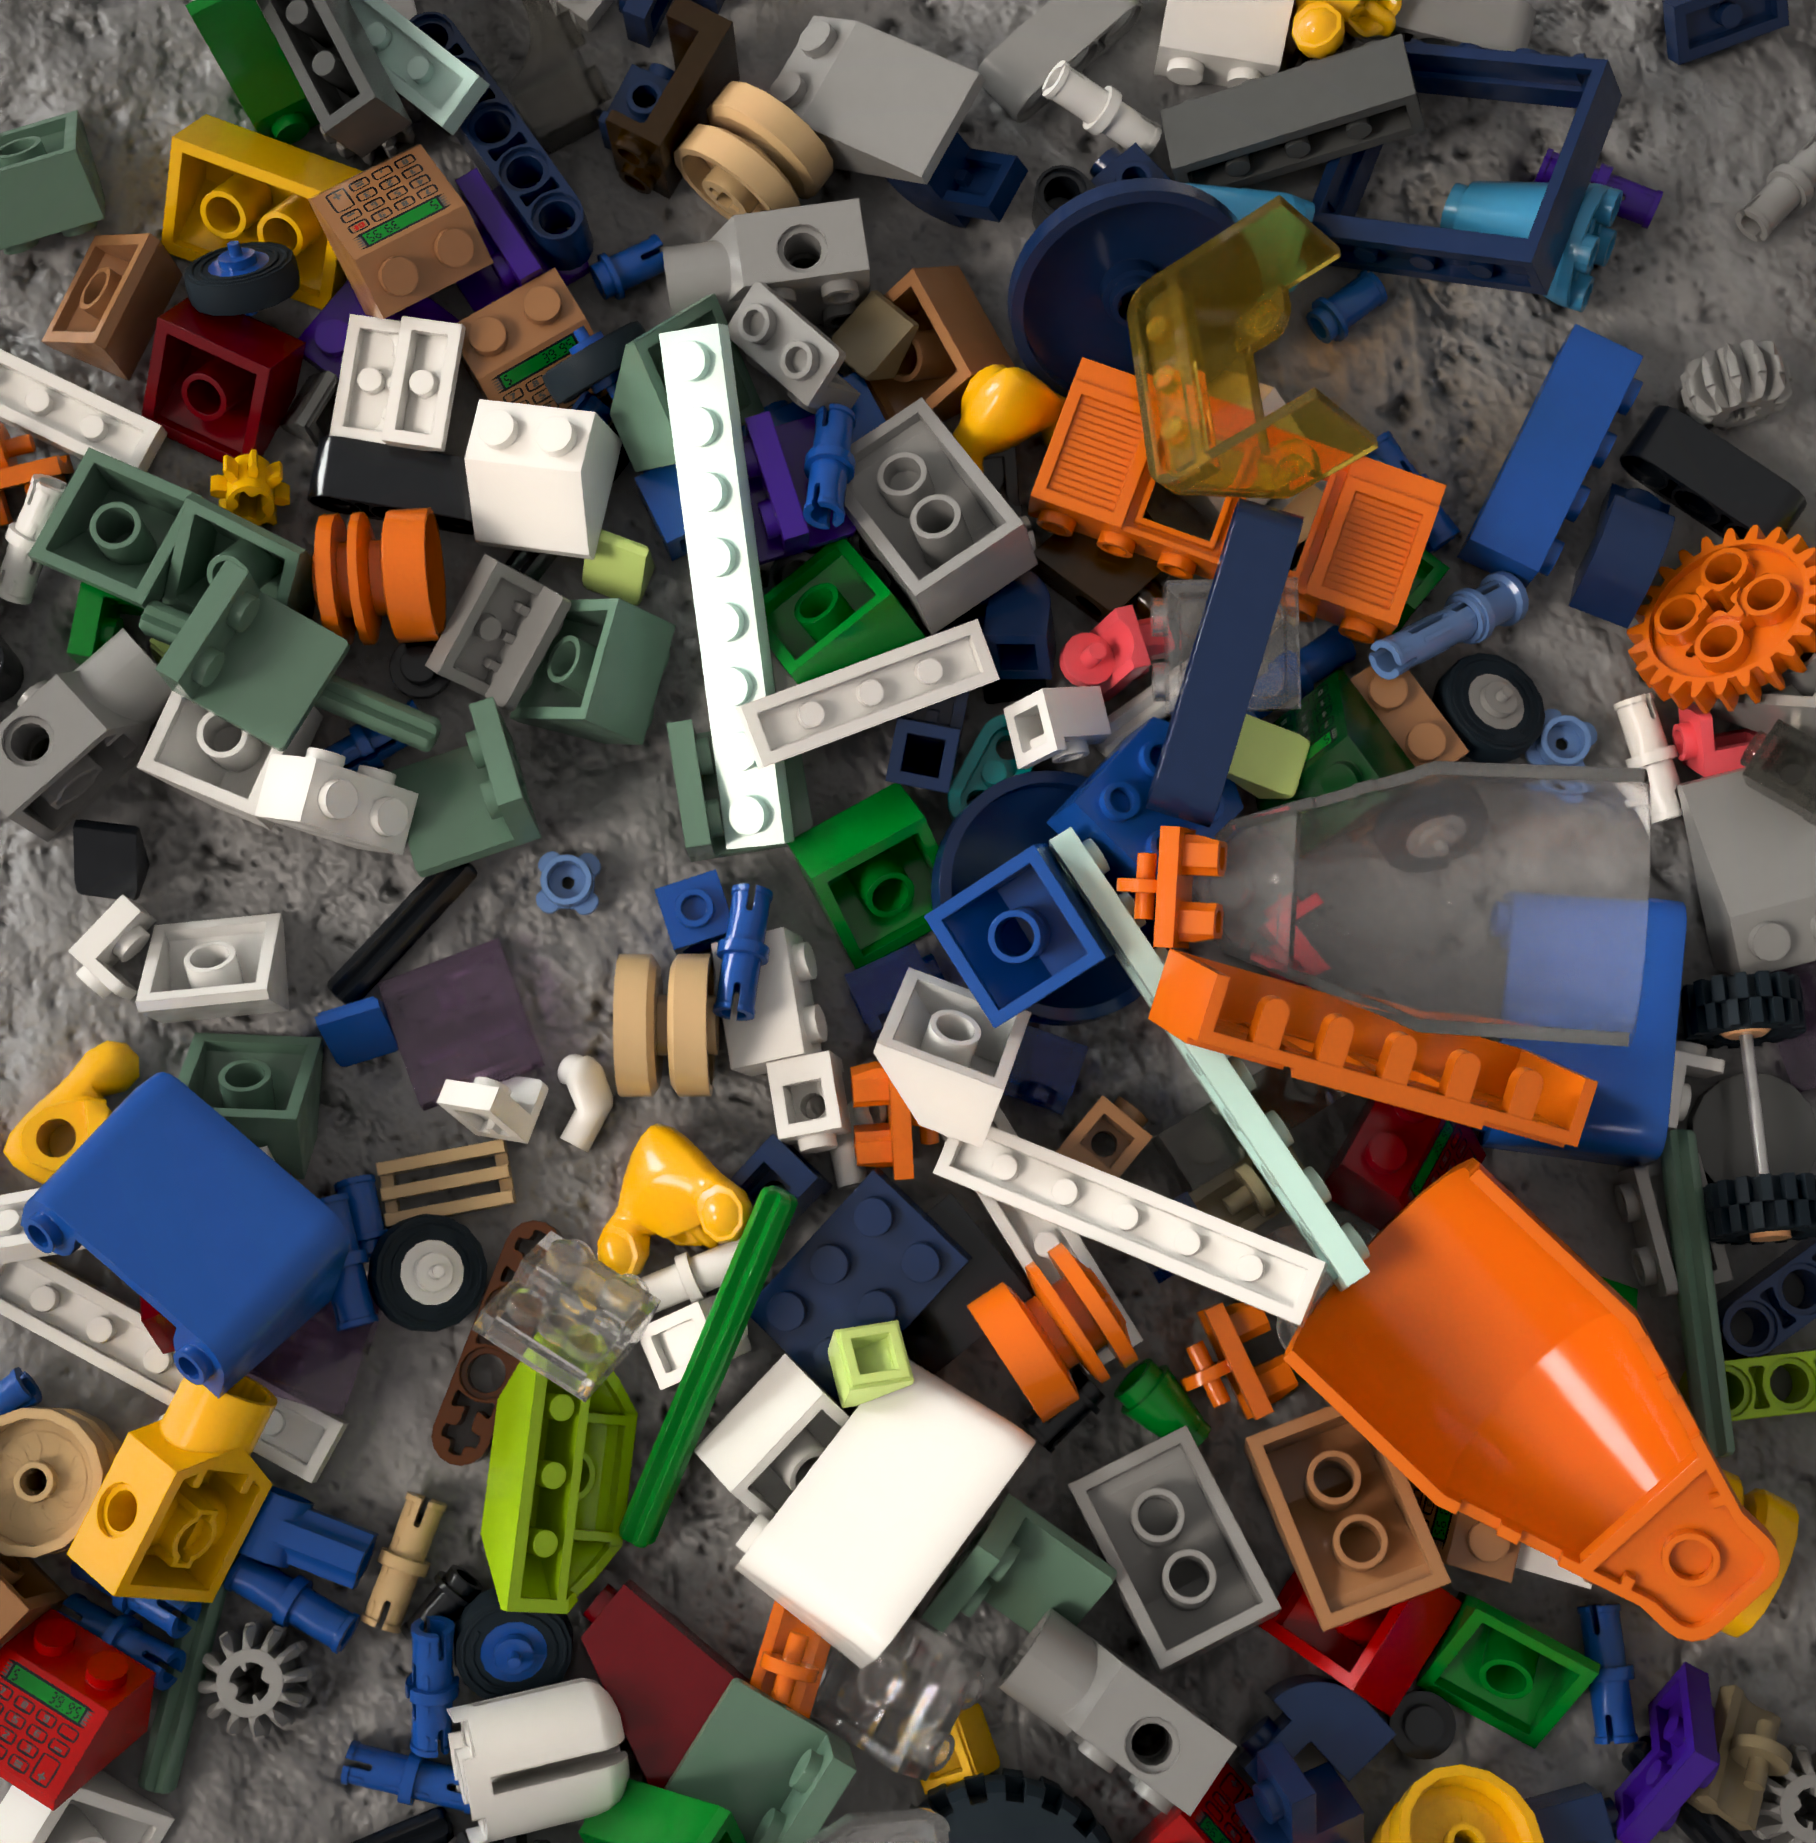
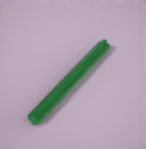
(708, 1365)

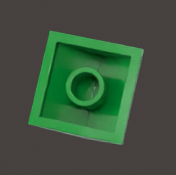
(1505, 1671)

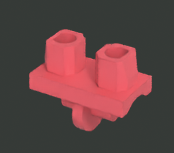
(1111, 652)

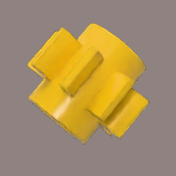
(251, 487)

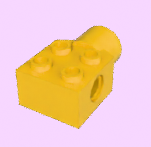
(179, 1497)

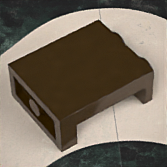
(703, 64)

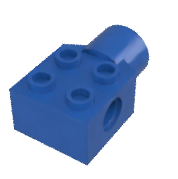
(1114, 799)

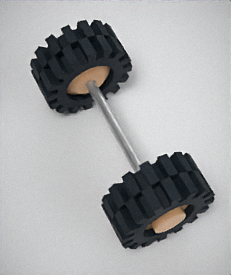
(1744, 1014)

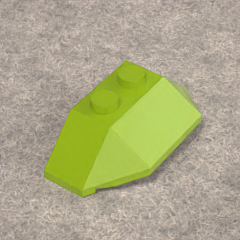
(555, 1489)

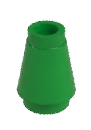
(1159, 1402)

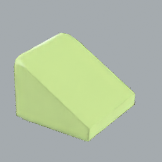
(619, 568)
(1268, 759)
(868, 1362)

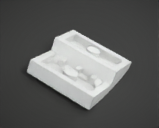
(398, 381)

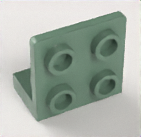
(251, 659)
(469, 798)
(700, 800)
(1022, 1571)
(765, 1766)

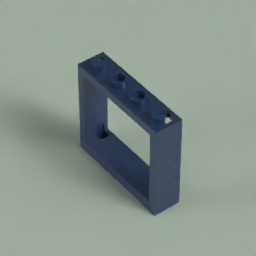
(1468, 255)

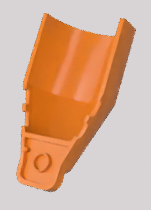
(1534, 1404)

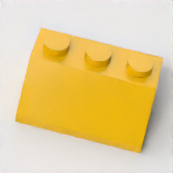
(251, 189)

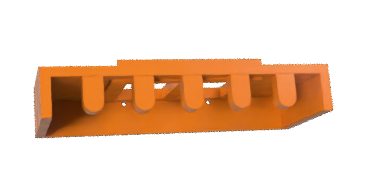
(1356, 552)
(1369, 1055)

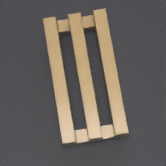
(392, 1193)

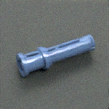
(1466, 618)

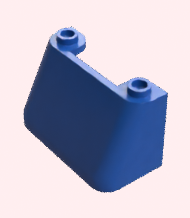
(1634, 1082)
(195, 1229)

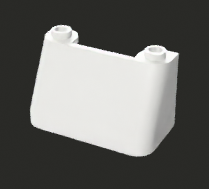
(883, 1513)

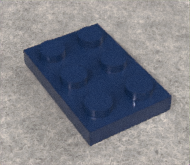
(862, 1267)

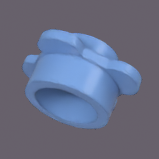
(1576, 733)
(555, 870)

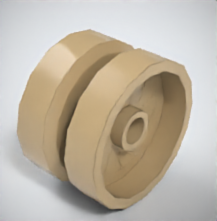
(752, 154)
(664, 1025)
(73, 1455)

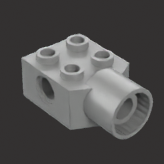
(803, 253)
(78, 735)
(1105, 1700)

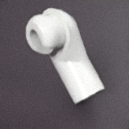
(591, 1098)
(843, 1158)

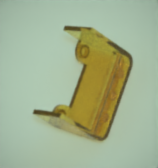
(1198, 374)

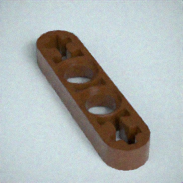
(476, 1346)

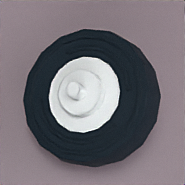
(427, 1273)

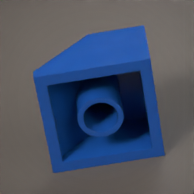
(1019, 934)

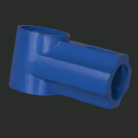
(298, 1535)

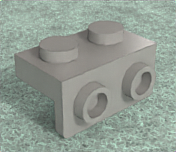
(790, 350)
(499, 633)
(1643, 1203)

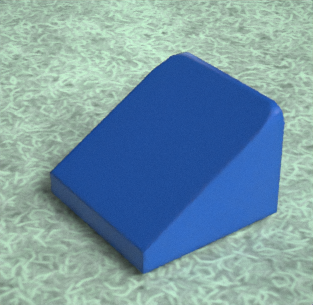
(357, 1031)

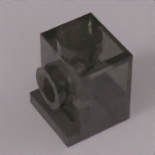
(1770, 754)

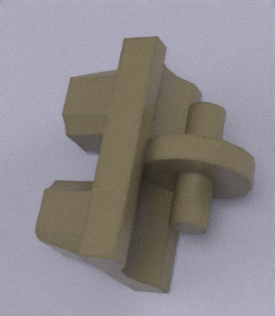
(1240, 1195)
(1747, 1757)

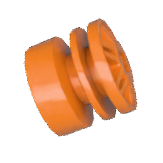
(371, 578)
(1054, 1331)

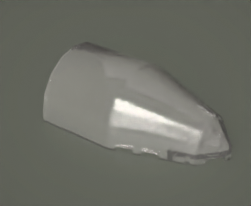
(1454, 898)

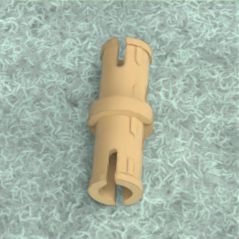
(403, 1562)

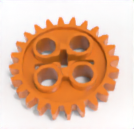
(1728, 620)

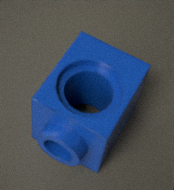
(694, 912)

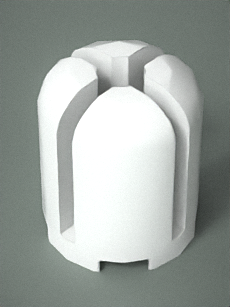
(538, 1758)

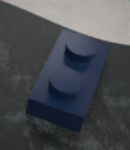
(1709, 26)

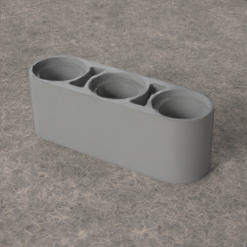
(1485, 23)
(1057, 32)

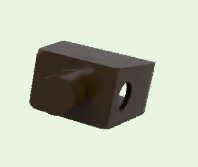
(1097, 579)

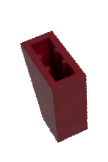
(656, 1674)

